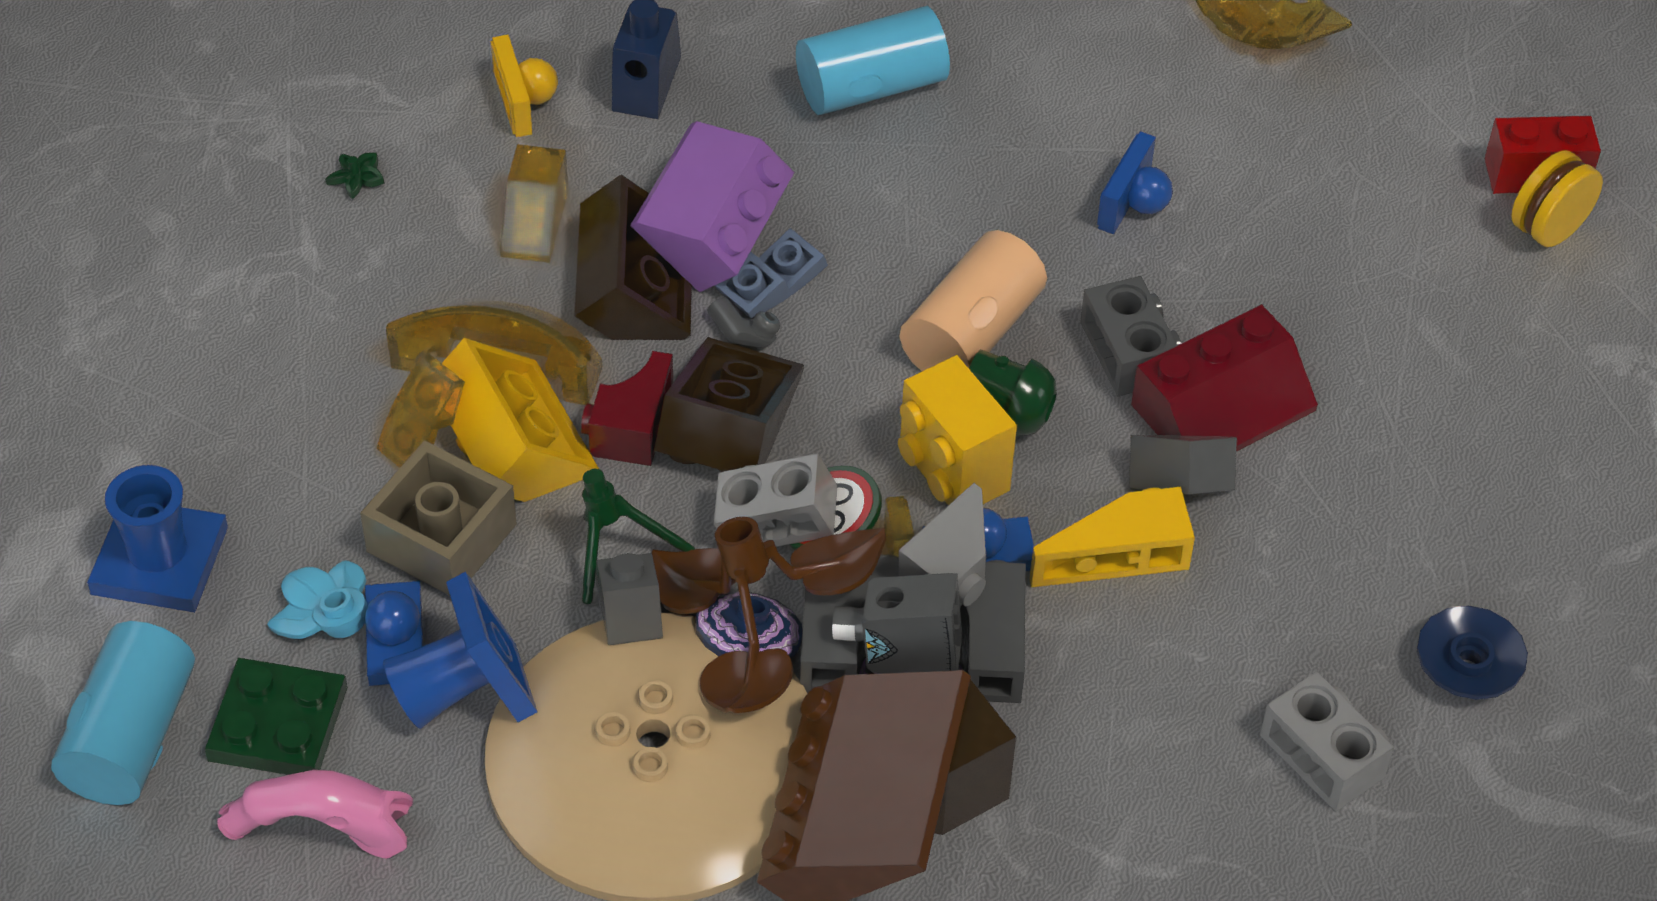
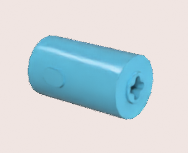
(872, 60)
(123, 713)

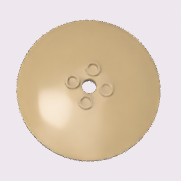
(627, 815)

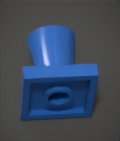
(154, 545)
(461, 662)

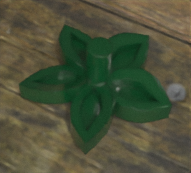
(357, 173)

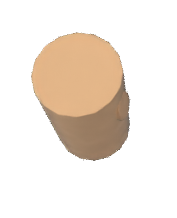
(975, 301)

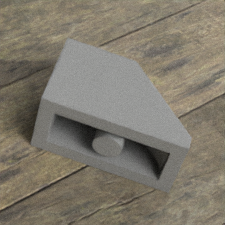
(952, 545)

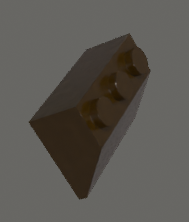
(620, 277)

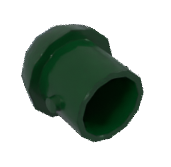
(1021, 390)

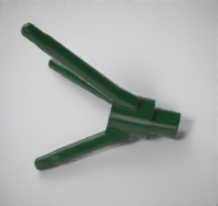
(604, 509)

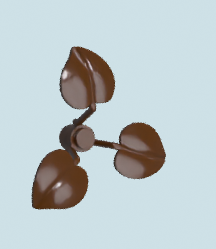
(695, 578)

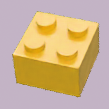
(956, 432)

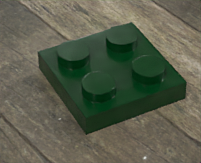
(276, 717)

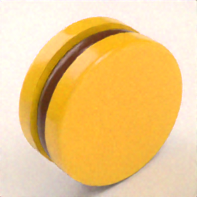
(1556, 198)

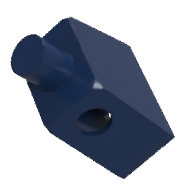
(650, 38)

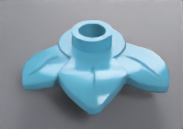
(322, 602)

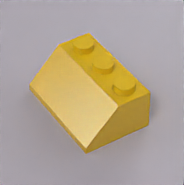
(514, 422)

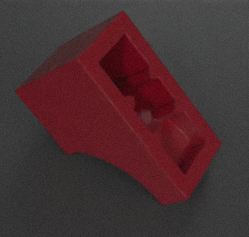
(628, 414)

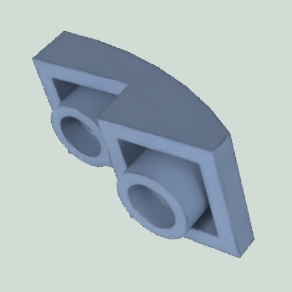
(774, 275)

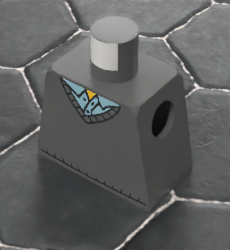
(906, 623)

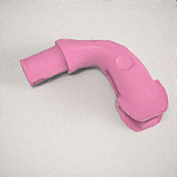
(326, 796)

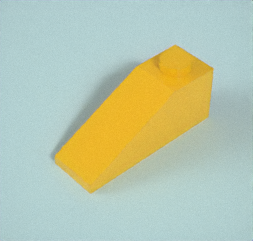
(1125, 538)

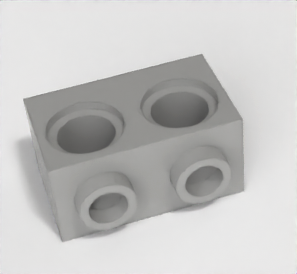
(787, 498)
(1318, 746)

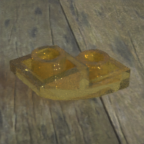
(420, 409)

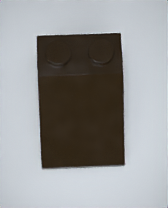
(726, 406)

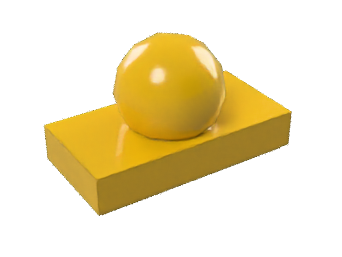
(521, 84)

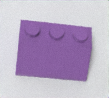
(712, 202)

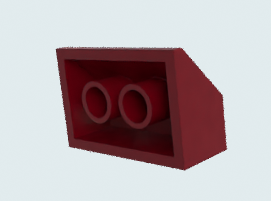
(1226, 382)

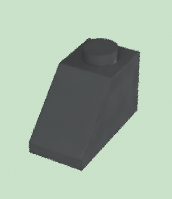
(629, 598)

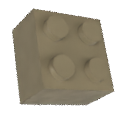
(438, 517)

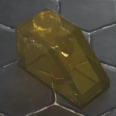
(534, 203)

